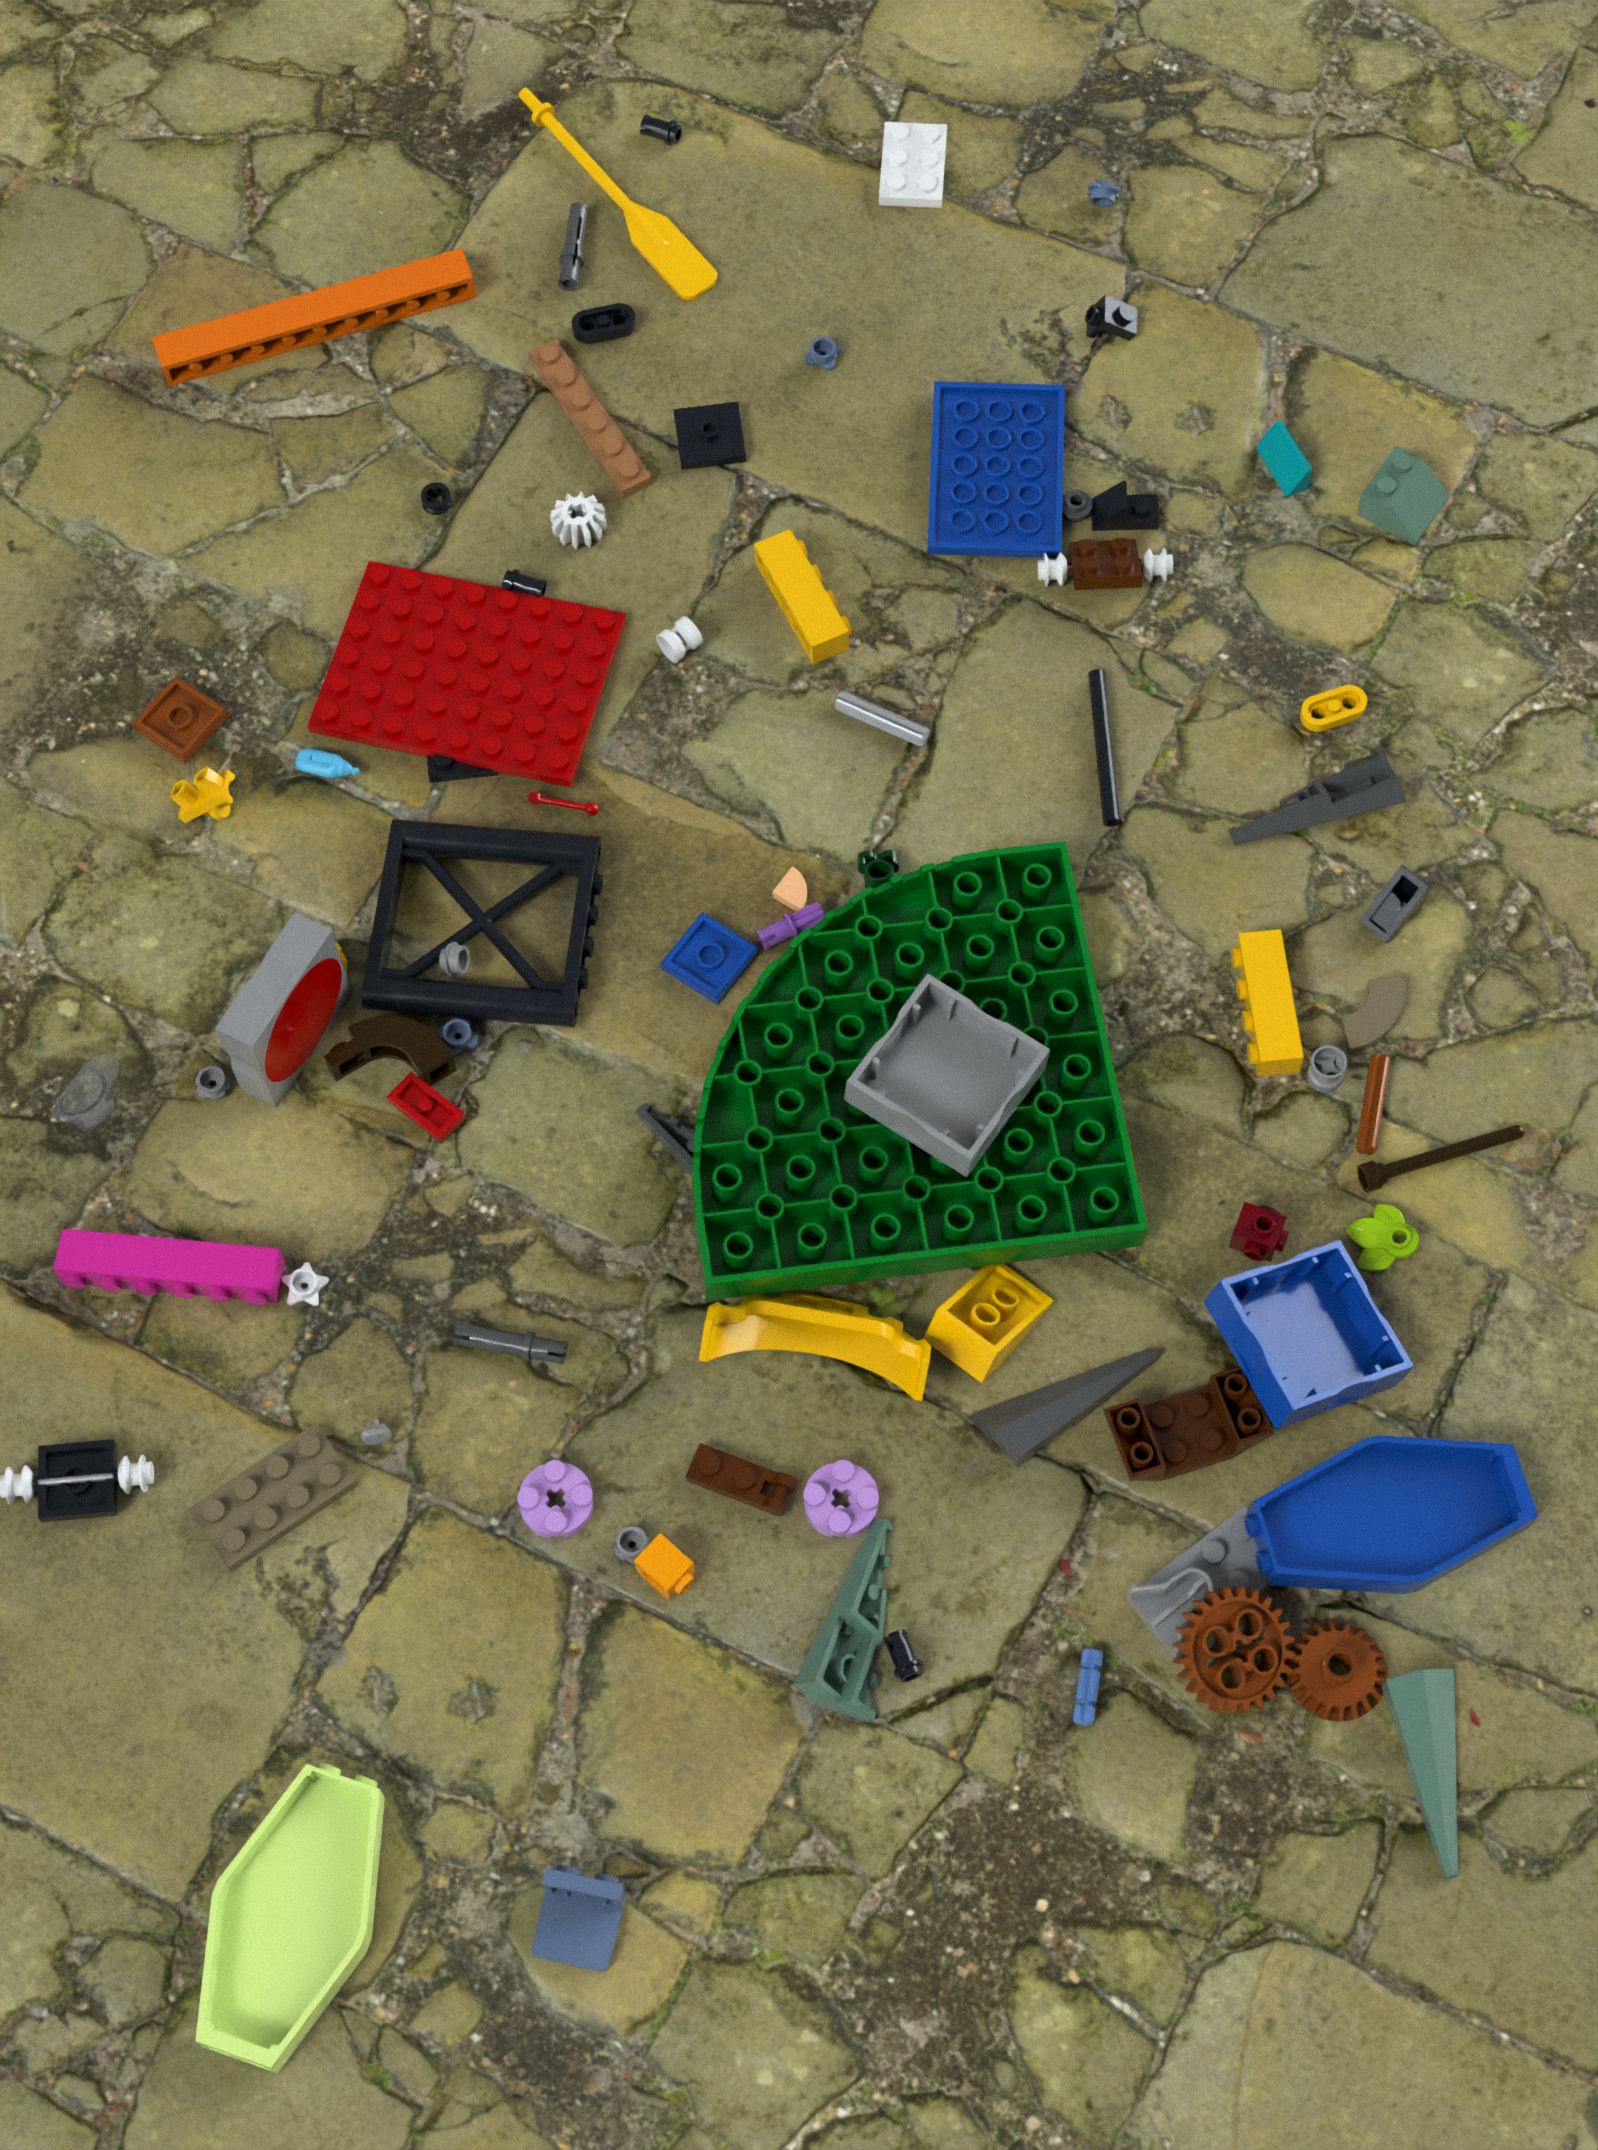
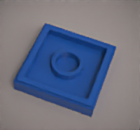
(710, 958)

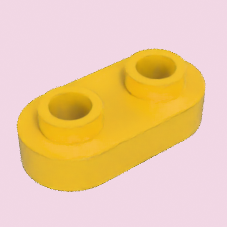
(1331, 709)

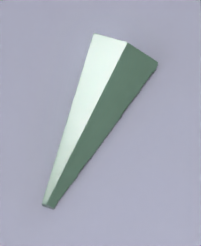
(842, 1657)
(1425, 1723)

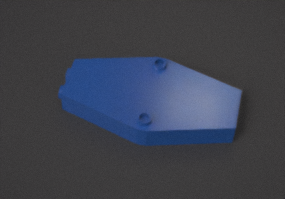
(1390, 1514)

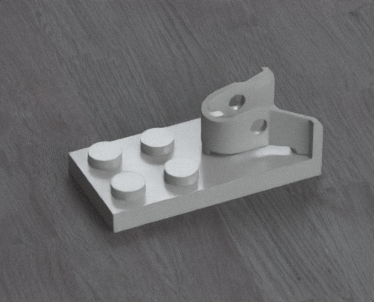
(1218, 1559)

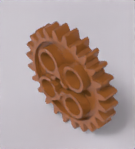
(1245, 1682)

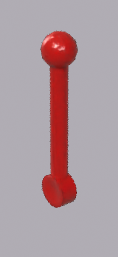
(536, 798)

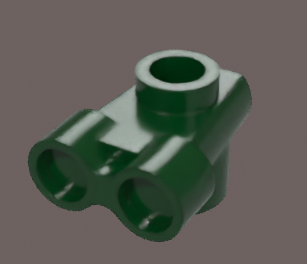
(877, 867)

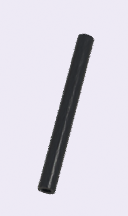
(1104, 748)

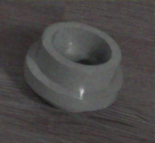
(1076, 513)

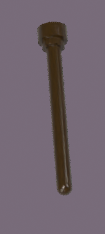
(1374, 1175)

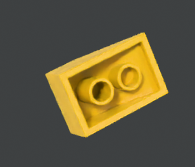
(987, 1320)

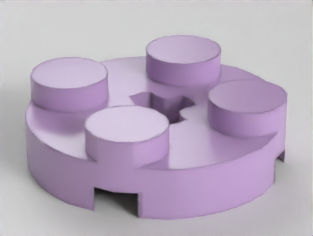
(556, 1521)
(841, 1521)

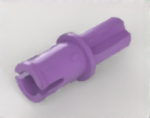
(790, 925)

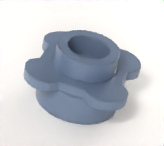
(1103, 193)
(826, 346)
(458, 1027)

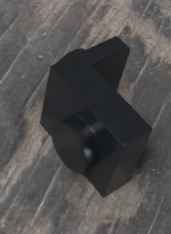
(1112, 317)

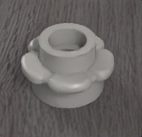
(454, 959)
(208, 1075)
(628, 1535)

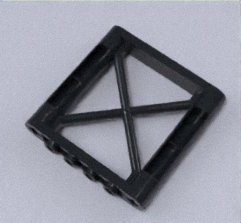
(542, 1003)

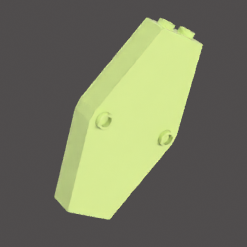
(291, 1917)

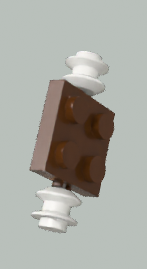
(1105, 565)

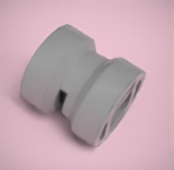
(1328, 1061)

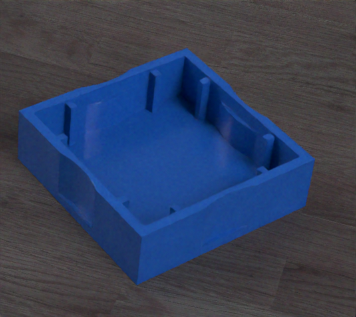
(1307, 1334)

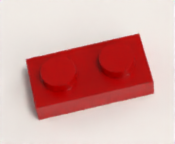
(426, 1107)

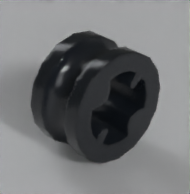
(435, 489)

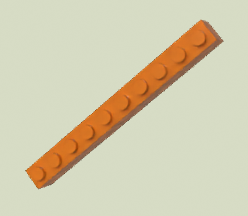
(314, 317)

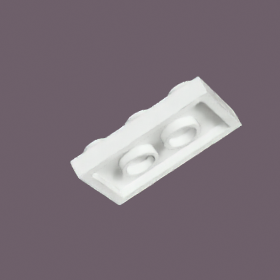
(913, 164)

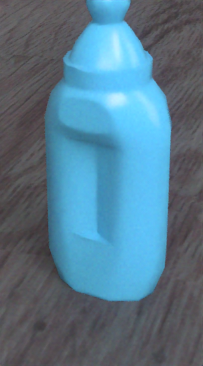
(323, 764)

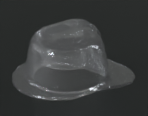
(90, 1094)

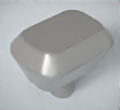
(376, 1433)

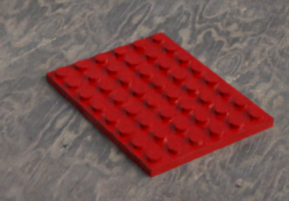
(468, 673)

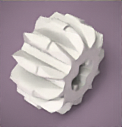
(578, 520)

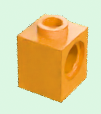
(665, 1567)

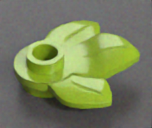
(1378, 1238)

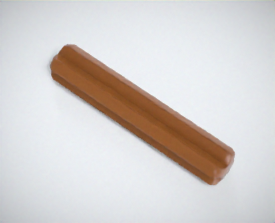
(1373, 1104)

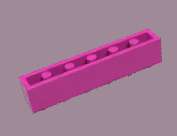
(169, 1266)

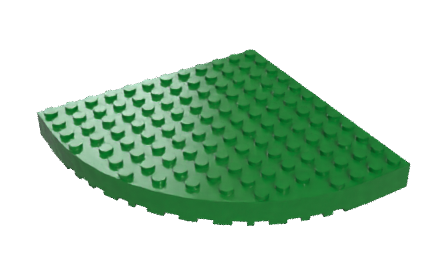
(819, 1193)

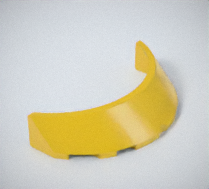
(818, 1327)

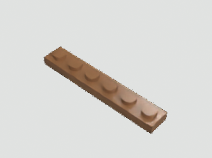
(590, 418)

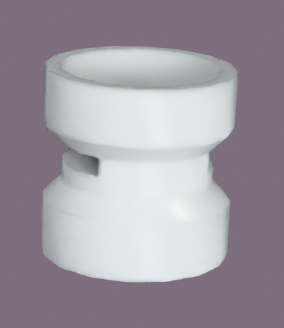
(679, 639)

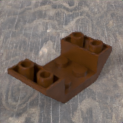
(1188, 1428)

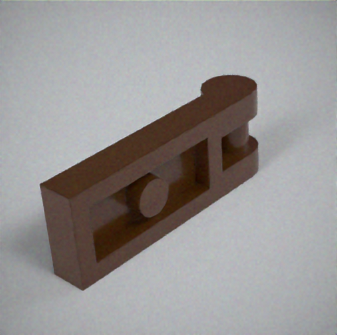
(740, 1479)

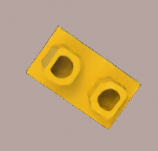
(207, 797)

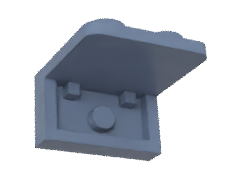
(579, 1918)

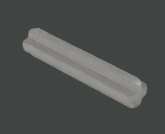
(882, 718)

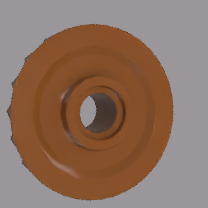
(1329, 1694)

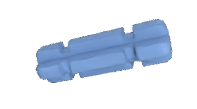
(1088, 1687)

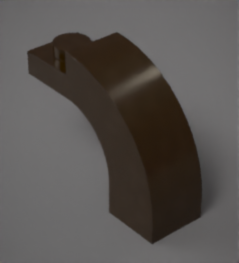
(394, 1039)

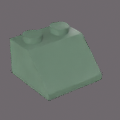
(1403, 496)

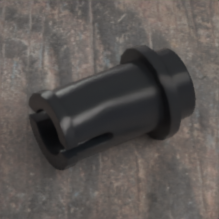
(661, 129)
(522, 583)
(903, 1656)

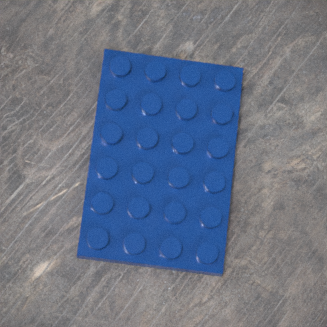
(996, 469)

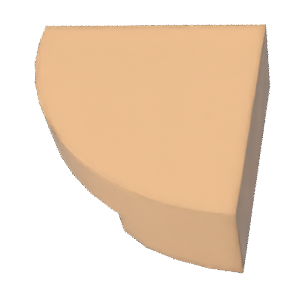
(792, 890)

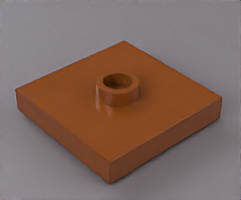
(180, 720)

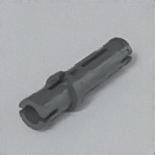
(572, 256)
(526, 1346)

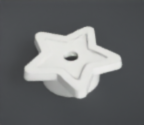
(299, 1277)

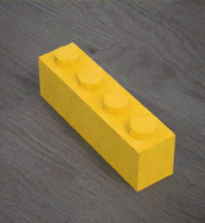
(802, 596)
(1268, 1003)

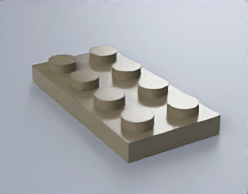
(273, 1497)

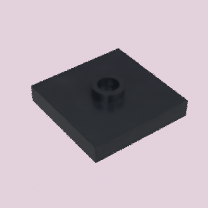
(709, 435)

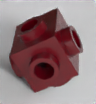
(1259, 1232)

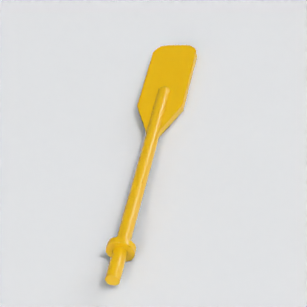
(649, 231)

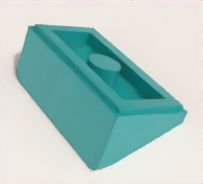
(1285, 460)

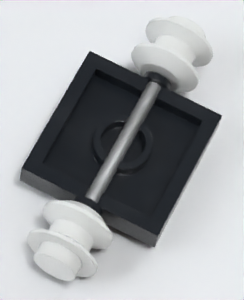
(77, 1480)

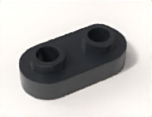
(603, 323)

